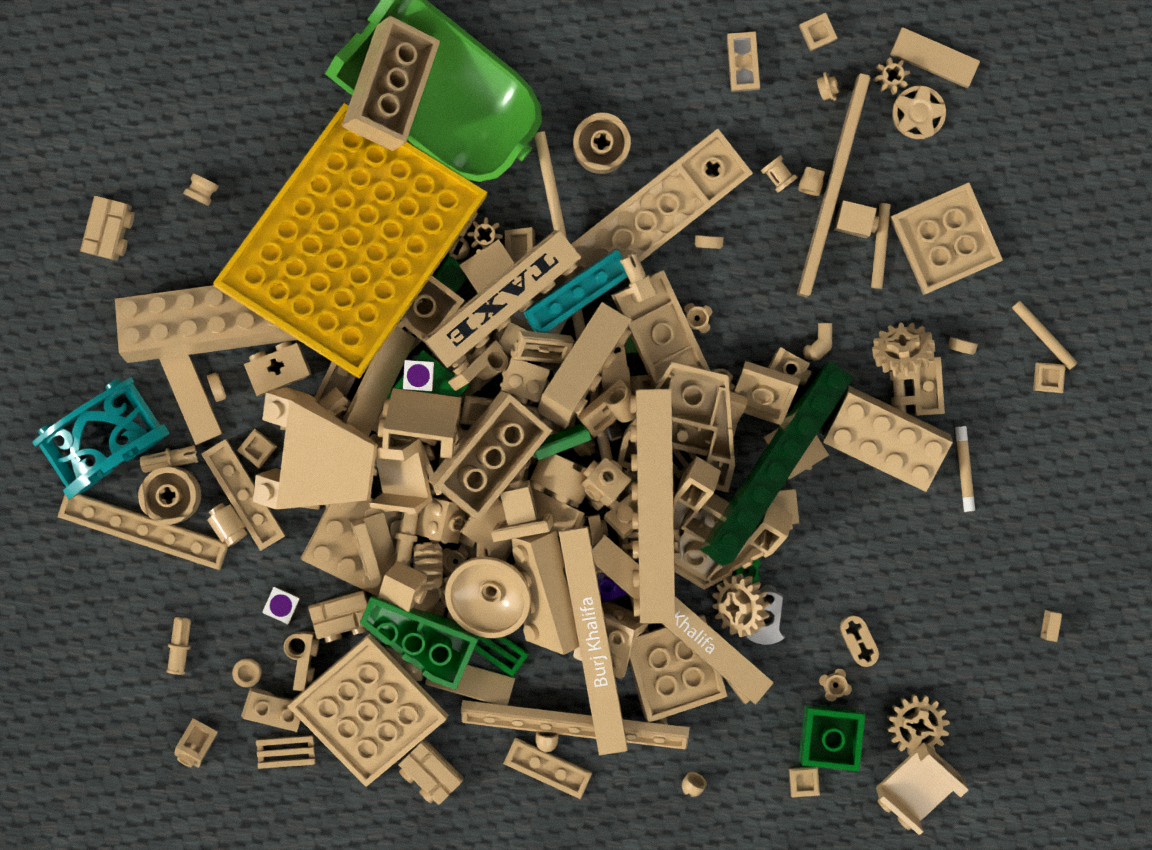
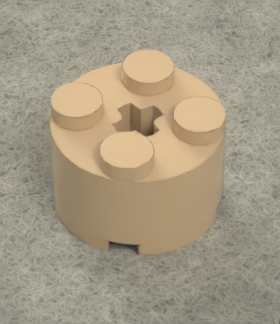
(611, 156)
(560, 479)
(153, 491)

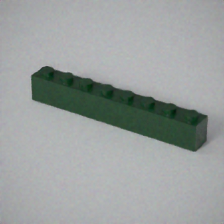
(776, 464)

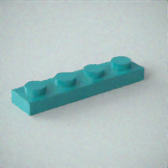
(576, 293)

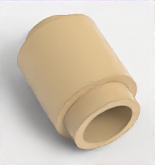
(227, 524)

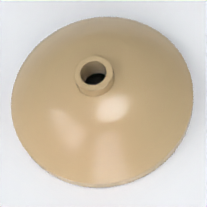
(484, 611)

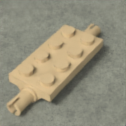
(656, 321)

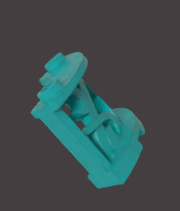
(138, 438)

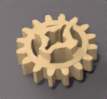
(903, 349)
(741, 605)
(920, 712)

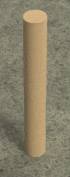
(880, 246)
(1040, 330)

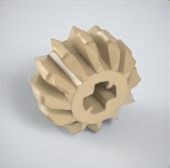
(429, 561)

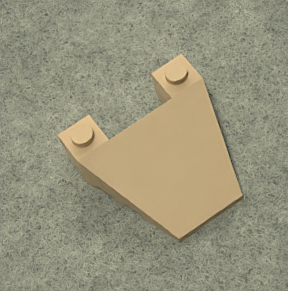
(698, 419)
(320, 458)
(697, 512)

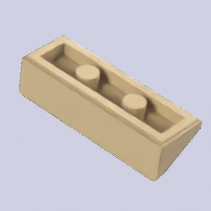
(482, 685)

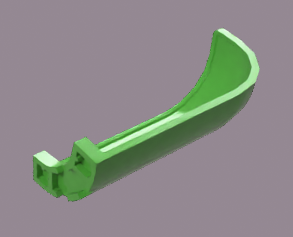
(474, 105)

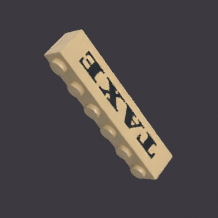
(502, 298)

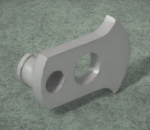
(770, 633)

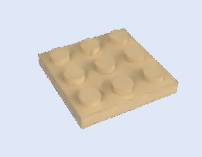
(946, 238)
(335, 547)
(671, 675)

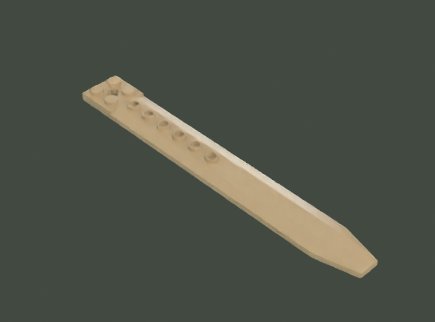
(656, 211)

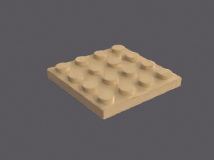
(368, 710)

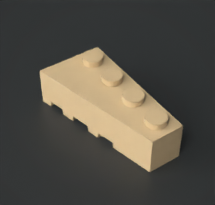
(583, 365)
(551, 611)

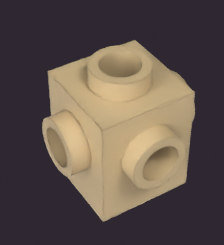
(605, 480)

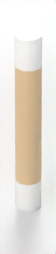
(965, 468)

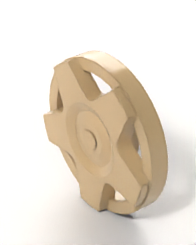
(919, 112)

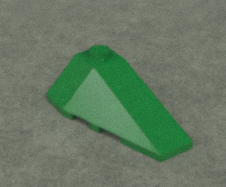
(424, 639)

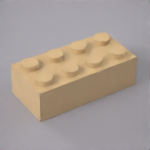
(391, 83)
(887, 438)
(490, 455)

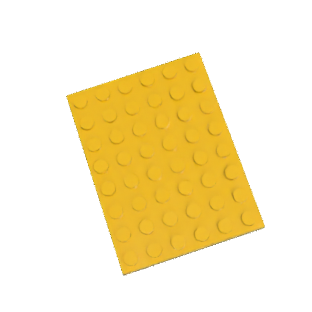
(350, 243)

